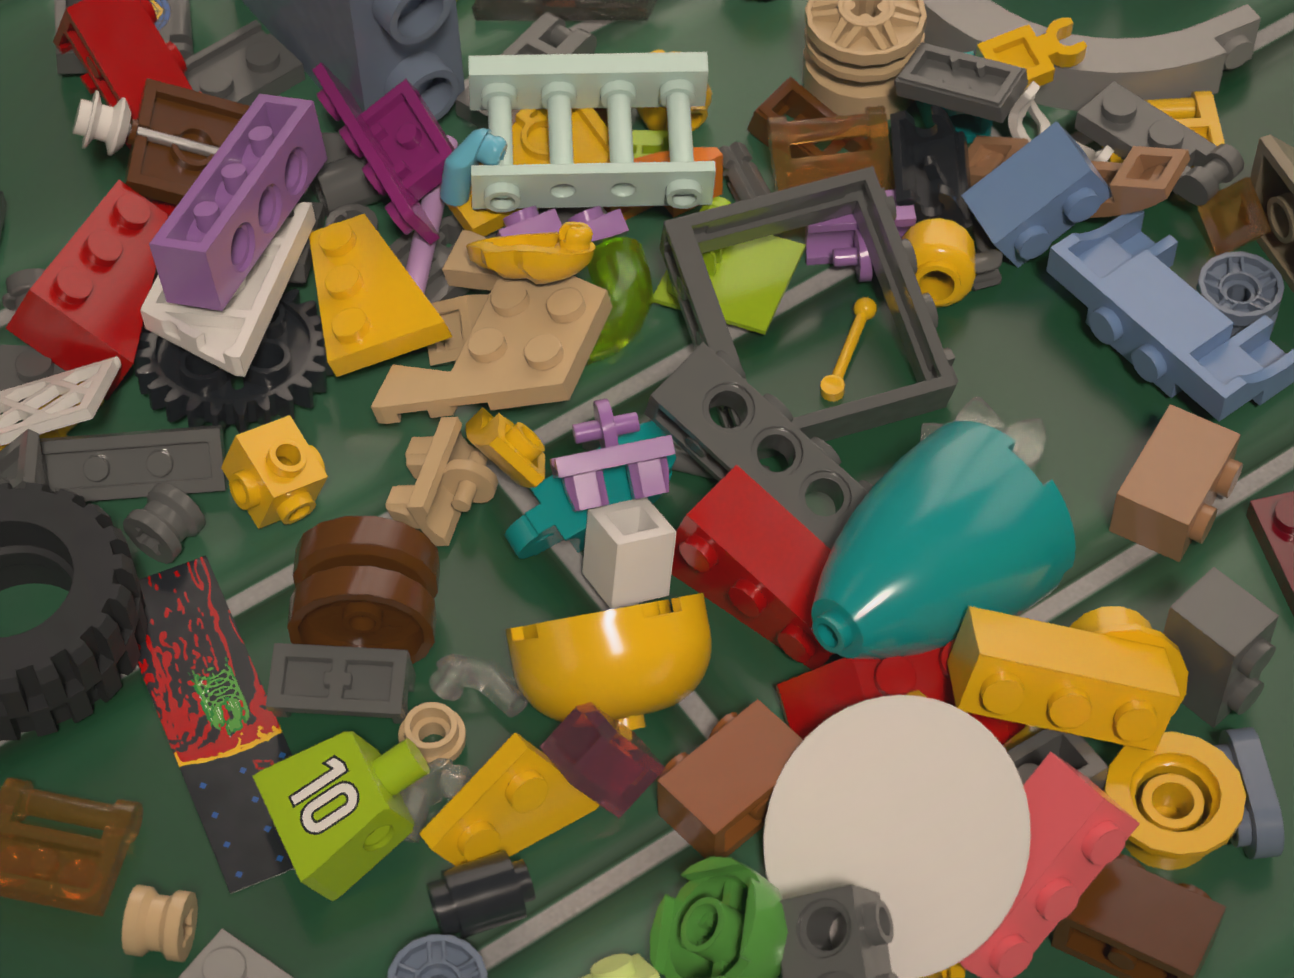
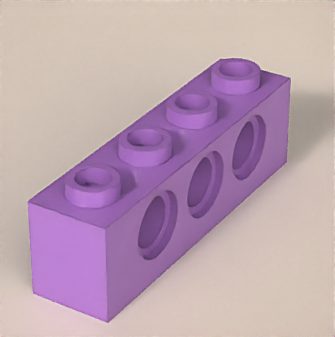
(239, 202)

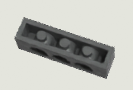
(717, 379)

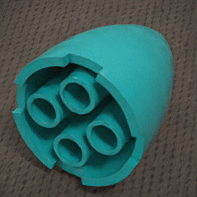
(940, 534)

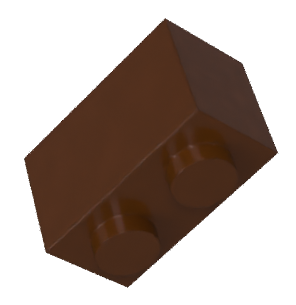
(1140, 924)

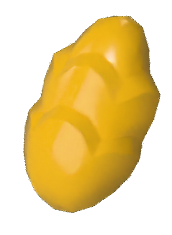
(536, 256)

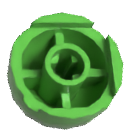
(720, 924)

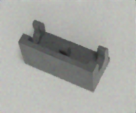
(340, 681)

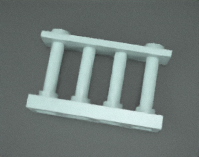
(591, 81)

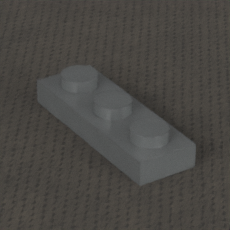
(135, 462)

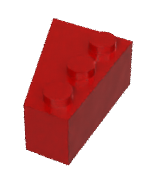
(95, 287)
(754, 563)

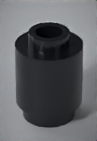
(481, 895)

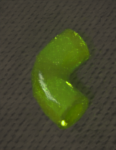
(624, 272)

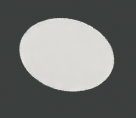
(910, 807)

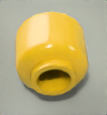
(943, 259)

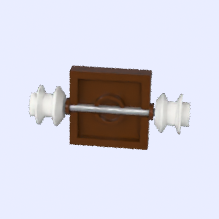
(169, 140)

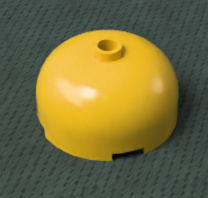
(616, 658)

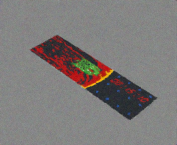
(213, 717)

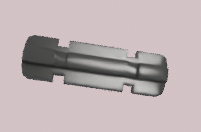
(744, 175)

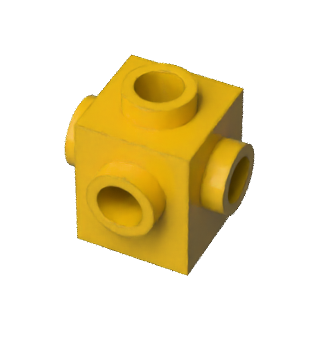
(274, 473)

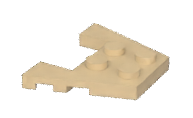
(519, 353)

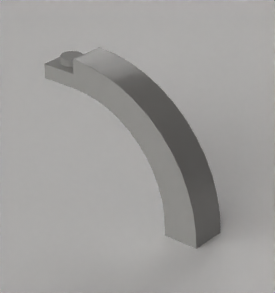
(1147, 66)

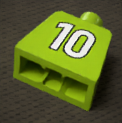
(341, 807)

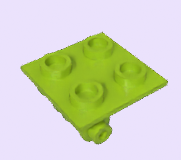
(745, 277)

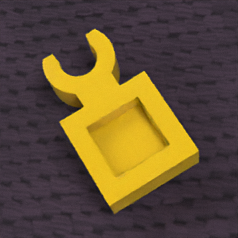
(1035, 52)

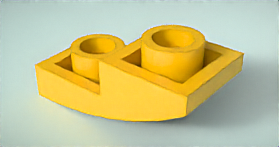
(509, 447)

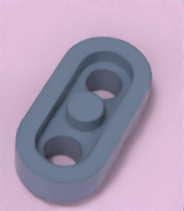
(1262, 822)

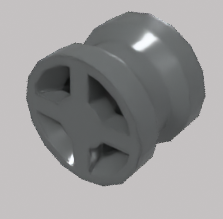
(164, 523)

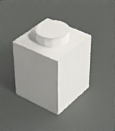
(628, 552)

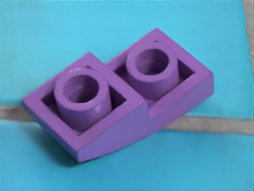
(530, 221)

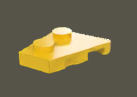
(506, 806)

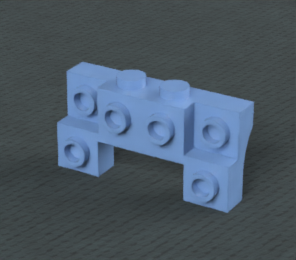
(1164, 322)

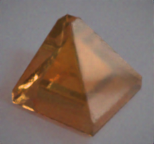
(1234, 217)

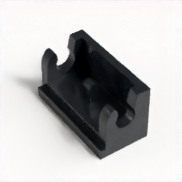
(931, 167)

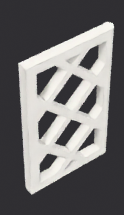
(60, 412)

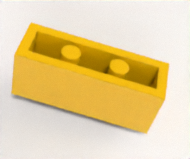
(1062, 679)

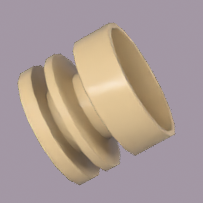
(859, 51)

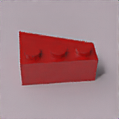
(119, 49)

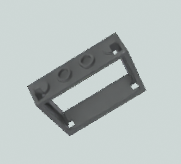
(894, 264)

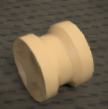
(159, 923)

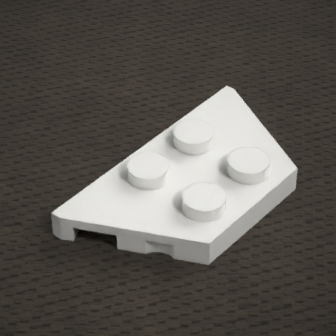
(233, 335)

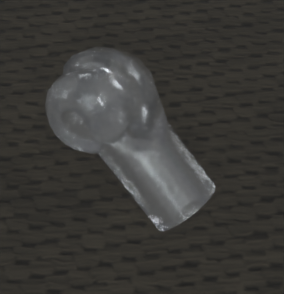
(480, 674)
(441, 782)

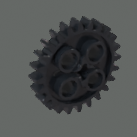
(282, 373)

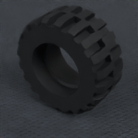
(95, 632)

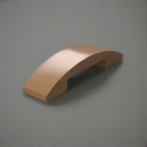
(1135, 184)

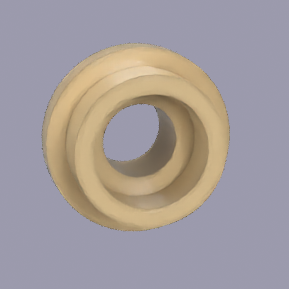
(434, 719)

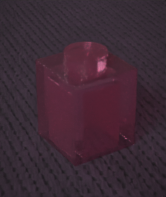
(602, 758)

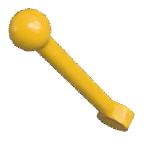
(833, 386)

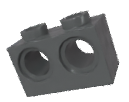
(866, 942)

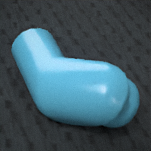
(477, 148)

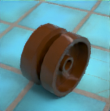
(365, 586)

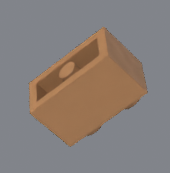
(1175, 484)

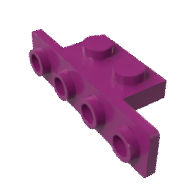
(400, 143)

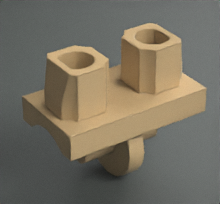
(448, 481)

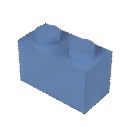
(1037, 195)

